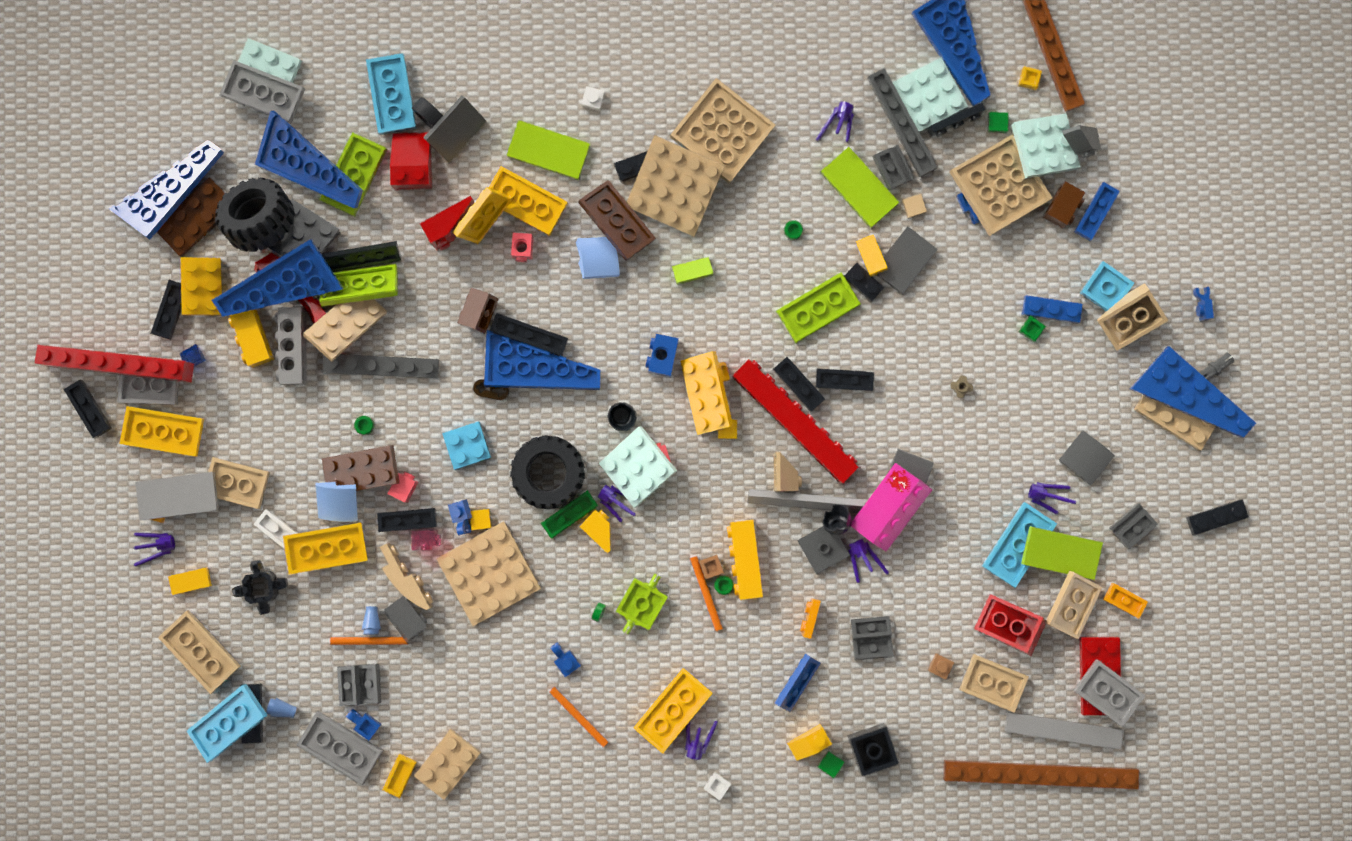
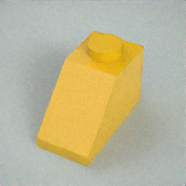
(598, 529)
(809, 743)

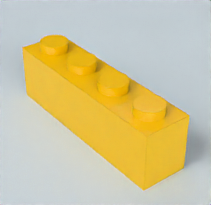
(251, 338)
(745, 558)

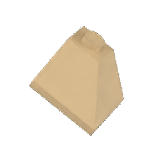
(785, 475)

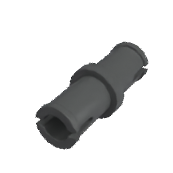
(1216, 367)

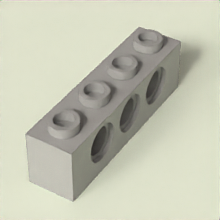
(298, 374)

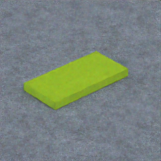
(548, 150)
(360, 163)
(859, 187)
(363, 285)
(818, 307)
(1061, 552)

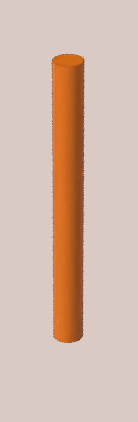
(706, 593)
(368, 641)
(578, 716)

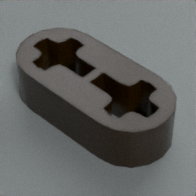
(490, 394)

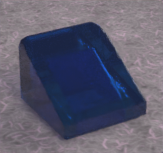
(193, 355)

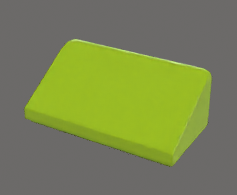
(692, 270)

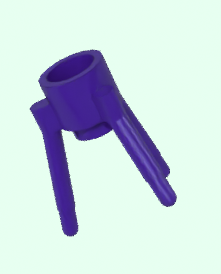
(843, 113)
(1038, 493)
(608, 495)
(164, 543)
(860, 549)
(695, 748)

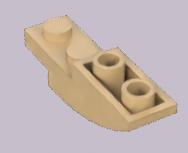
(408, 586)

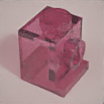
(425, 539)

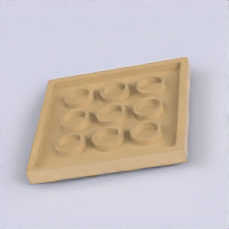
(723, 129)
(675, 185)
(997, 186)
(488, 573)

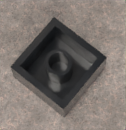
(873, 749)

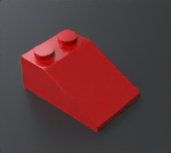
(410, 162)
(441, 226)
(1010, 625)

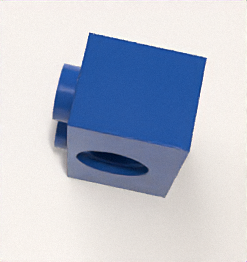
(665, 366)

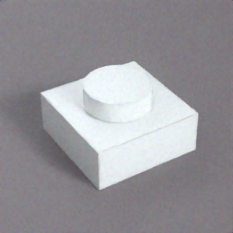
(593, 98)
(717, 786)

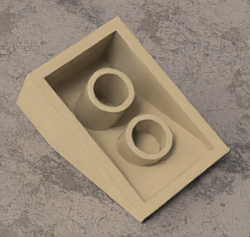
(1132, 317)

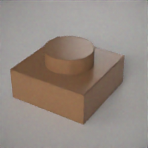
(711, 566)
(940, 666)

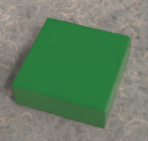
(998, 122)
(1032, 328)
(830, 764)

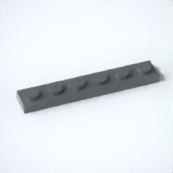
(902, 122)
(382, 366)

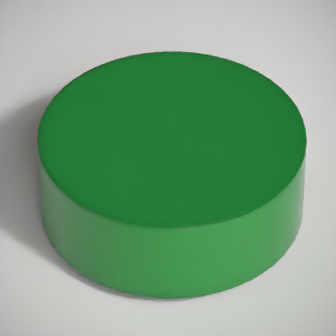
(793, 230)
(364, 425)
(723, 585)
(598, 612)

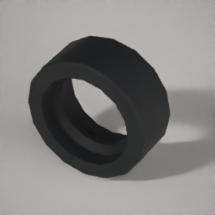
(426, 112)

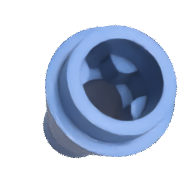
(371, 621)
(279, 708)

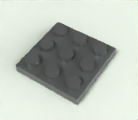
(305, 227)

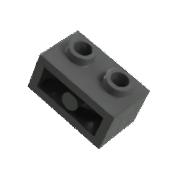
(405, 618)

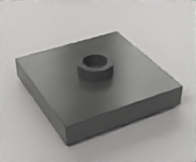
(823, 549)

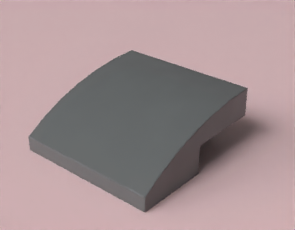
(1086, 457)
(914, 464)
(872, 638)
(359, 684)

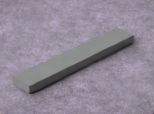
(802, 500)
(1063, 730)

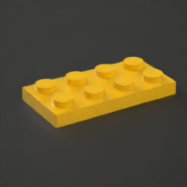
(529, 202)
(706, 393)
(161, 431)
(325, 548)
(673, 710)

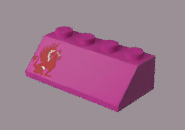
(891, 507)

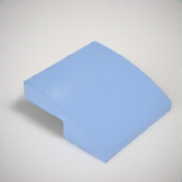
(597, 258)
(336, 502)

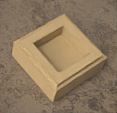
(914, 206)

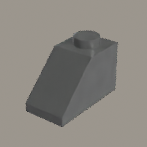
(1083, 140)

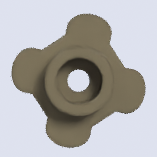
(966, 386)

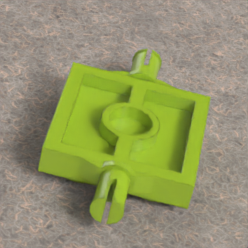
(641, 603)

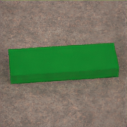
(569, 514)

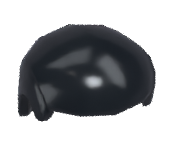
(622, 416)
(837, 520)

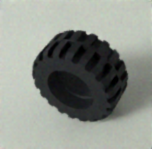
(263, 229)
(521, 472)

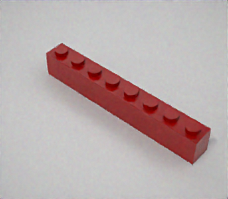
(114, 363)
(794, 421)

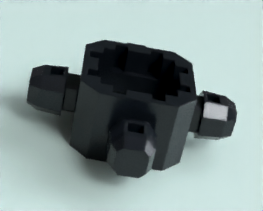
(246, 589)

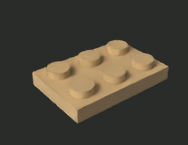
(239, 482)
(1073, 605)
(993, 683)
(447, 764)

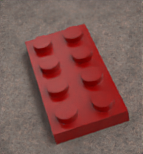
(1106, 651)

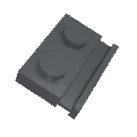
(893, 167)
(1133, 526)

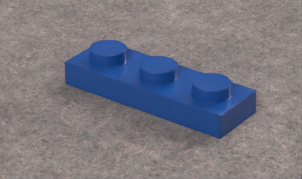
(1096, 211)
(1052, 309)
(797, 683)

